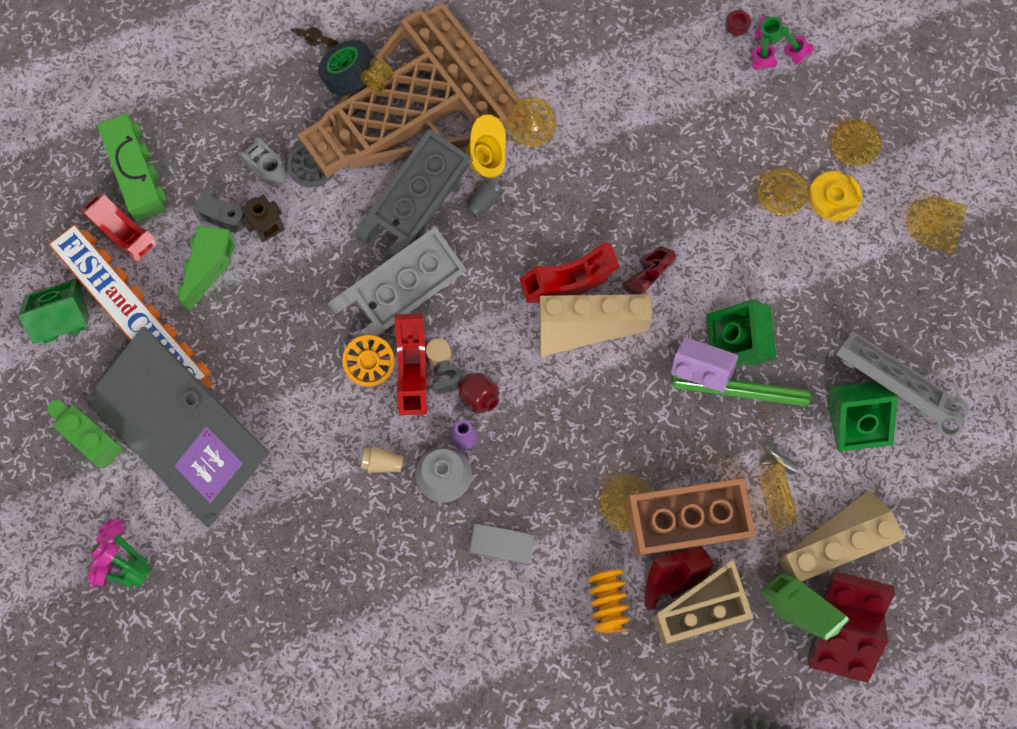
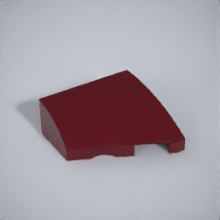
(653, 267)
(676, 574)

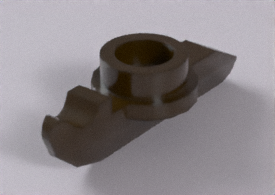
(314, 36)

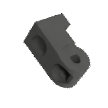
(217, 212)

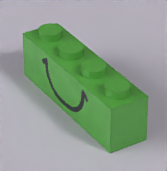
(132, 167)

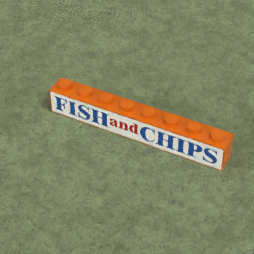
(119, 299)

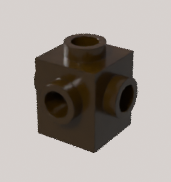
(262, 217)

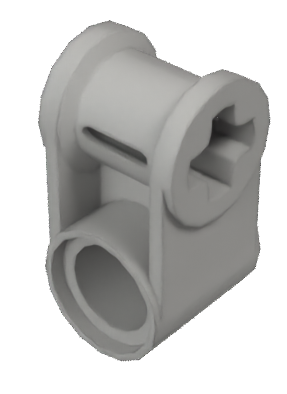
(261, 160)

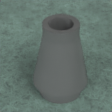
(485, 197)

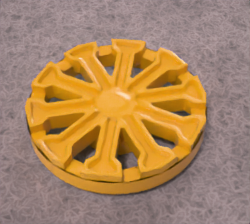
(368, 360)

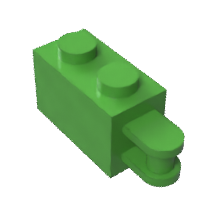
(84, 433)

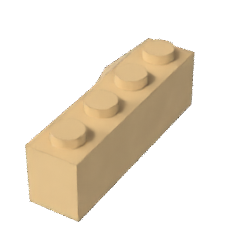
(590, 319)
(849, 535)

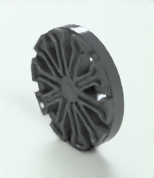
(307, 167)

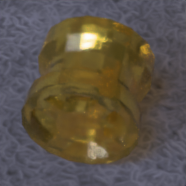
(376, 74)

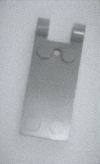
(402, 282)
(903, 381)

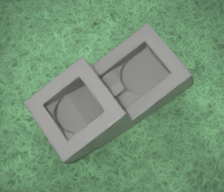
(501, 544)

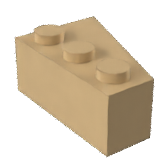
(705, 608)

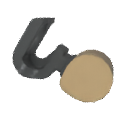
(440, 357)

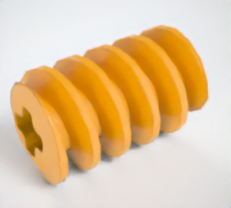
(608, 601)

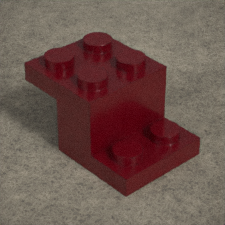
(863, 637)

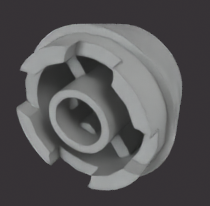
(443, 474)

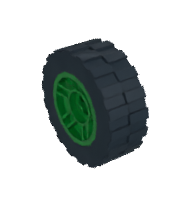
(343, 66)

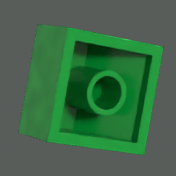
(54, 312)
(744, 331)
(862, 415)

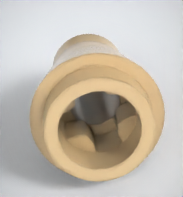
(380, 460)

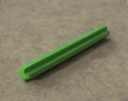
(751, 391)

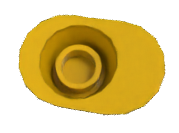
(487, 146)

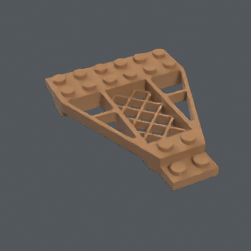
(451, 58)

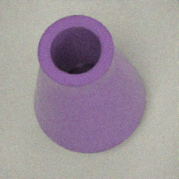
(466, 440)

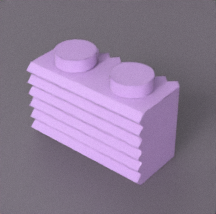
(704, 364)

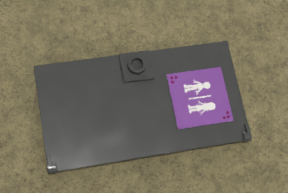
(177, 426)

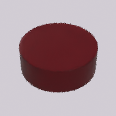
(738, 22)

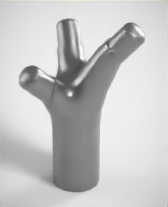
(777, 458)

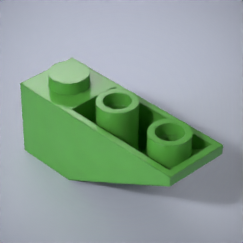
(208, 259)
(803, 607)

